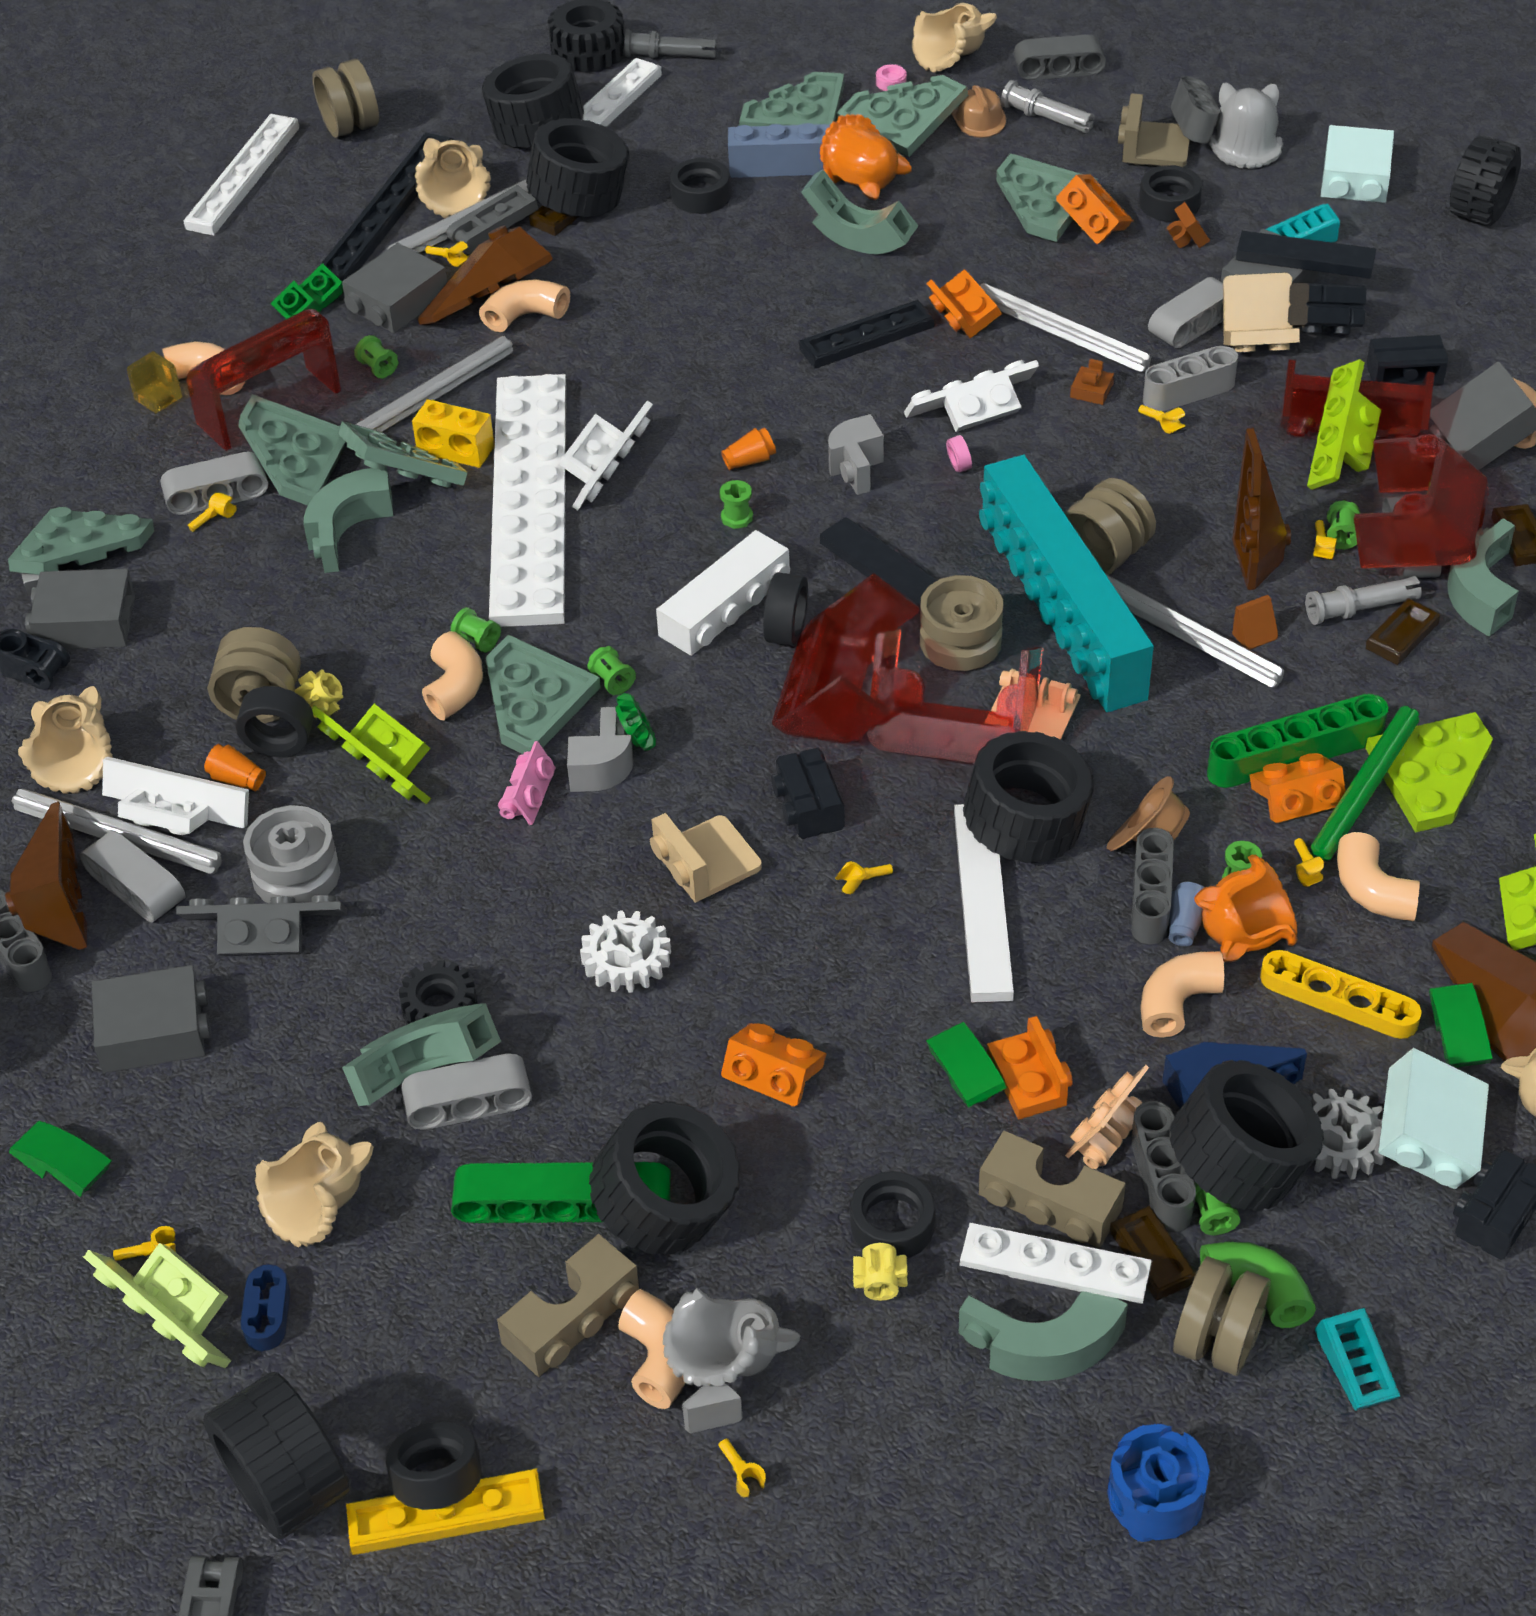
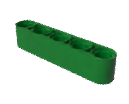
(1322, 730)
(536, 1191)

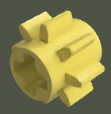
(321, 690)
(880, 1271)

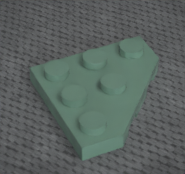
(808, 102)
(908, 111)
(1032, 194)
(291, 447)
(409, 460)
(77, 536)
(534, 692)

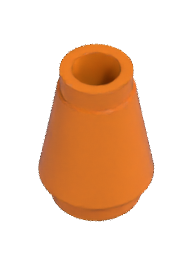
(750, 449)
(234, 768)

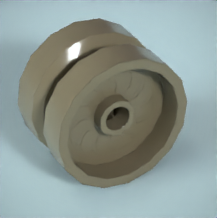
(345, 98)
(961, 622)
(248, 661)
(1215, 1313)

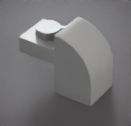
(853, 449)
(601, 760)

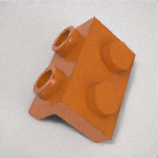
(1300, 787)
(771, 1062)

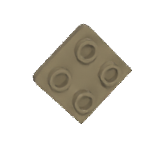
(1150, 141)

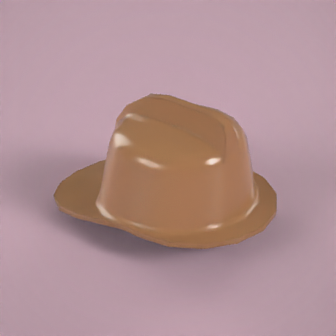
(980, 113)
(1157, 810)

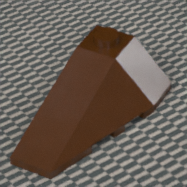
(499, 259)
(1258, 524)
(46, 885)
(1502, 984)

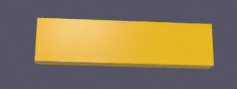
(492, 1505)

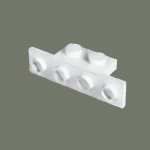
(978, 400)
(596, 450)
(171, 798)
(1055, 1263)

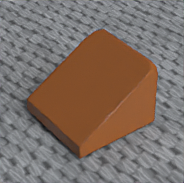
(1255, 623)

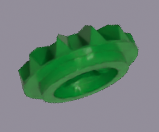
(635, 722)

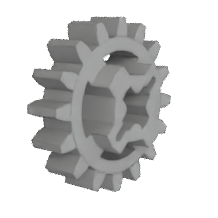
(1347, 1130)

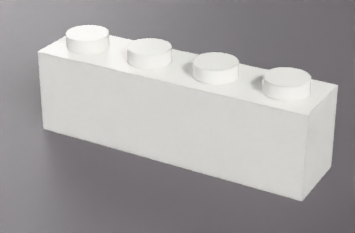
(721, 593)

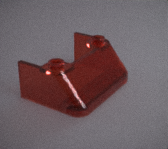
(300, 333)
(1402, 406)
(1429, 527)
(831, 661)
(942, 729)

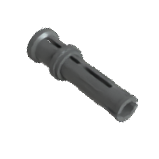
(654, 44)

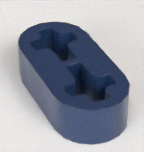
(256, 1307)

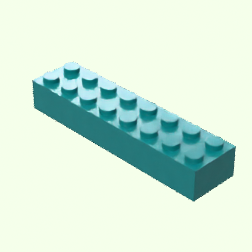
(1066, 584)

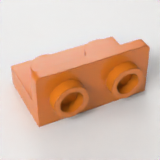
(1093, 207)
(965, 303)
(1031, 1070)

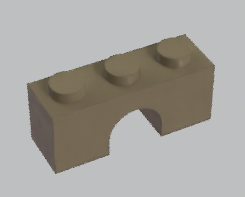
(1079, 1208)
(546, 1332)

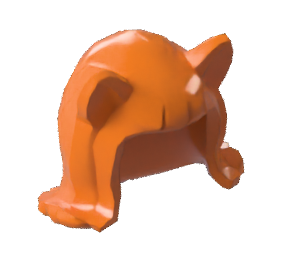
(860, 155)
(1247, 911)

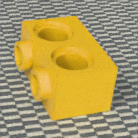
(454, 433)

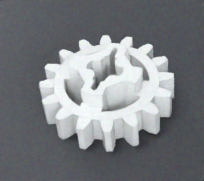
(625, 951)

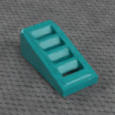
(1314, 224)
(1365, 1339)

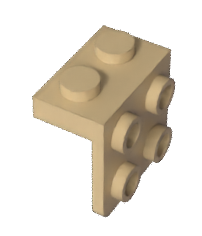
(1257, 311)
(704, 856)

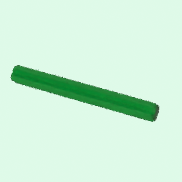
(1365, 783)

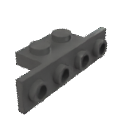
(260, 928)

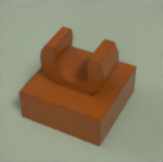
(1187, 228)
(1092, 383)

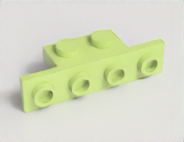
(173, 1295)

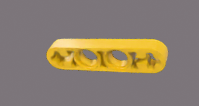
(1342, 988)

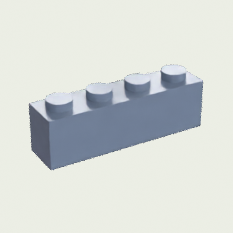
(775, 150)

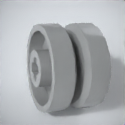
(291, 854)

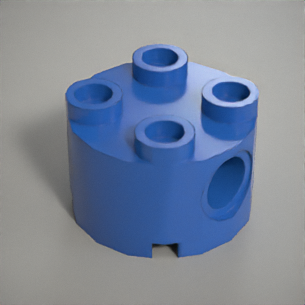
(1157, 1482)

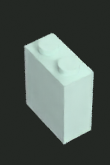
(1357, 163)
(1434, 1119)

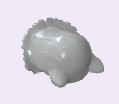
(1247, 127)
(722, 1339)

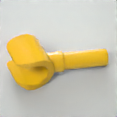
(454, 254)
(1169, 421)
(218, 504)
(1324, 545)
(1309, 870)
(855, 874)
(163, 1235)
(742, 1468)

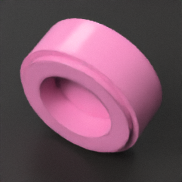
(890, 75)
(959, 453)

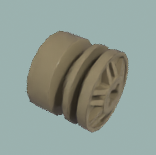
(1113, 522)

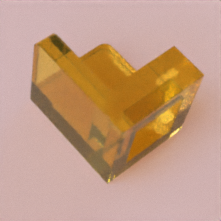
(154, 382)

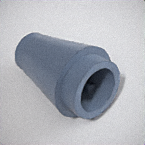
(1185, 914)

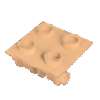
(1054, 704)
(1109, 1124)

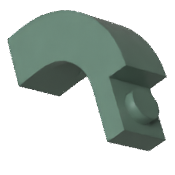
(853, 226)
(342, 504)
(1475, 591)
(422, 1045)
(1045, 1348)

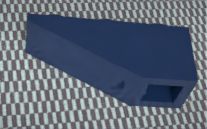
(1189, 1066)

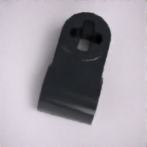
(27, 659)

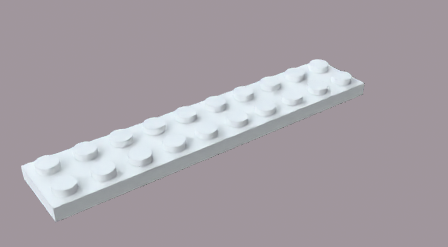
(529, 502)

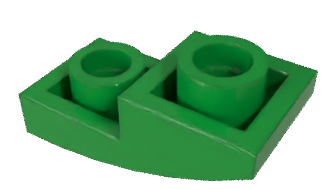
(314, 293)
(1460, 1025)
(966, 1064)
(62, 1155)

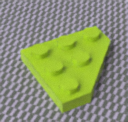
(1437, 769)

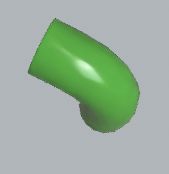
(1289, 1296)

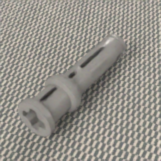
(1034, 104)
(1347, 601)

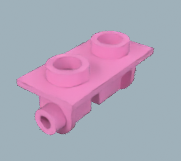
(529, 784)

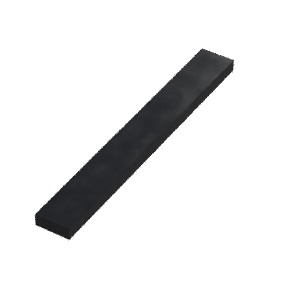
(379, 215)

